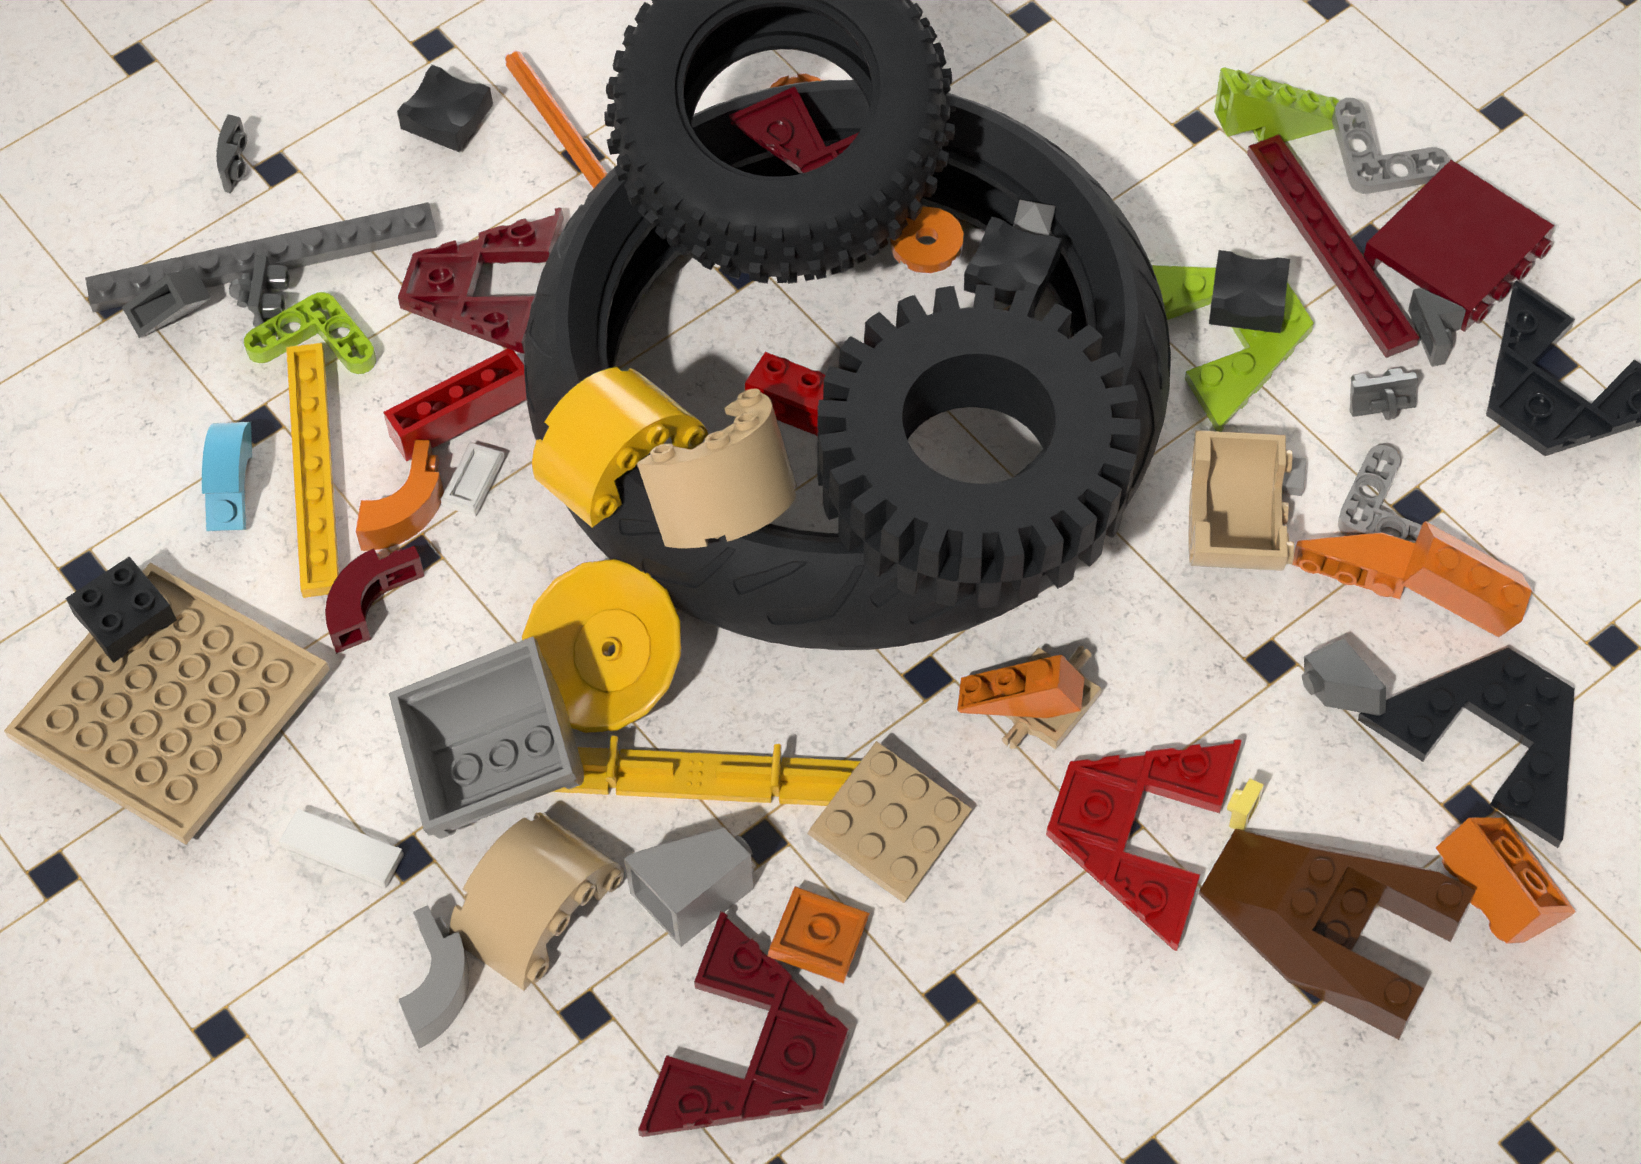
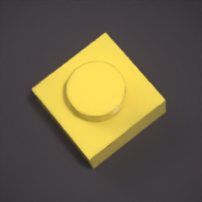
(1244, 804)

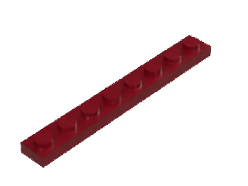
(1333, 246)

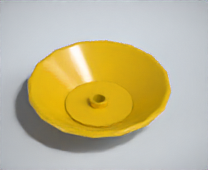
(586, 615)

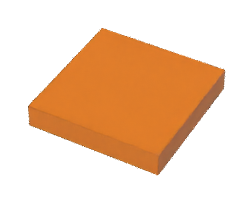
(818, 934)

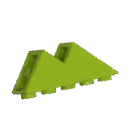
(1270, 107)

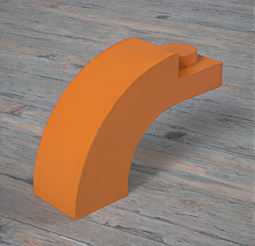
(407, 511)

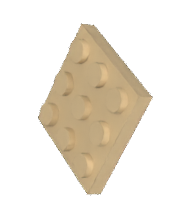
(889, 821)

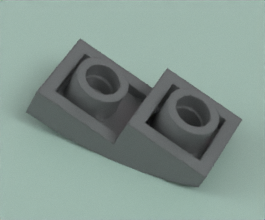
(230, 144)

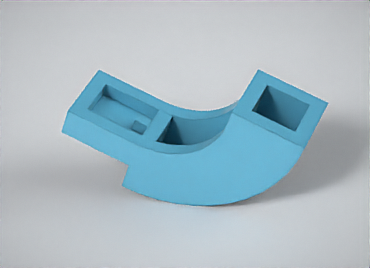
(223, 475)

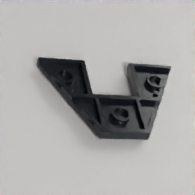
(1538, 405)
(1517, 701)

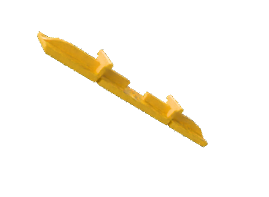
(711, 775)

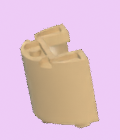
(726, 483)
(1238, 501)
(526, 895)

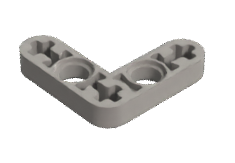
(1370, 160)
(1374, 518)

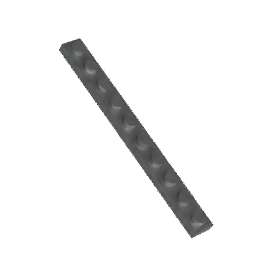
(288, 249)

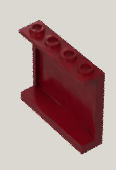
(1462, 241)

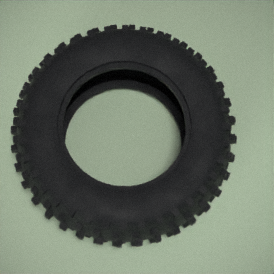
(785, 222)

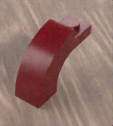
(359, 587)

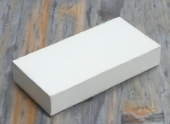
(472, 479)

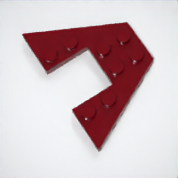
(788, 131)
(444, 279)
(791, 1059)

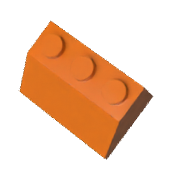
(1466, 581)
(1507, 879)

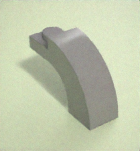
(443, 992)

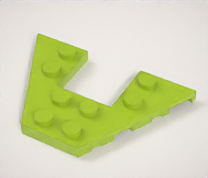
(1230, 381)

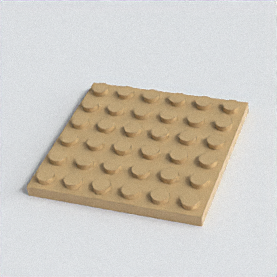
(175, 714)

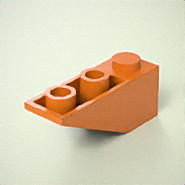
(1361, 560)
(1028, 689)

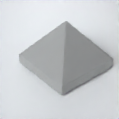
(1034, 217)

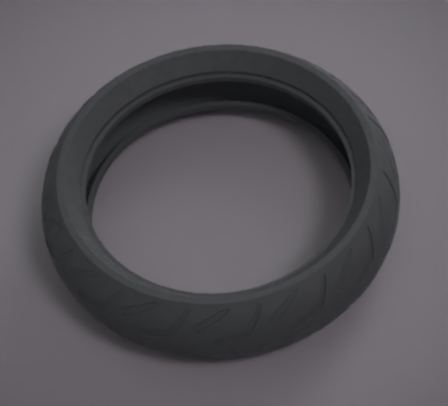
(804, 583)

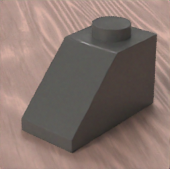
(166, 301)
(1343, 680)

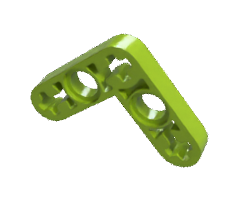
(312, 323)

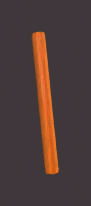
(555, 118)

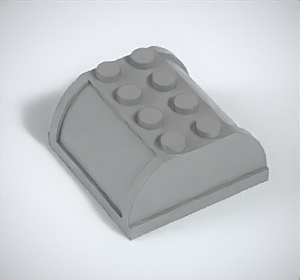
(485, 737)

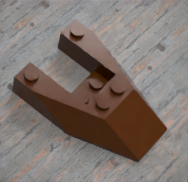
(1309, 907)

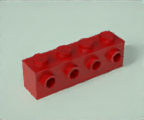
(791, 388)
(458, 403)

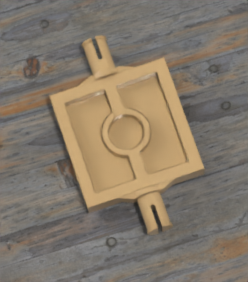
(1054, 729)

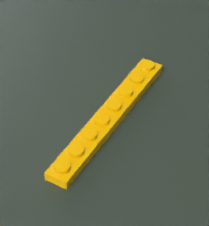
(312, 469)

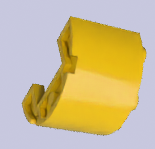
(604, 432)

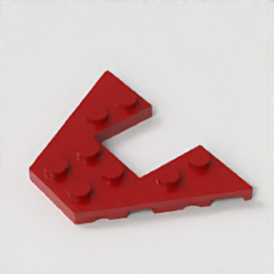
(1099, 810)

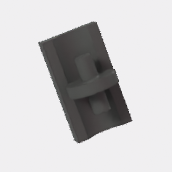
(255, 290)
(1383, 394)

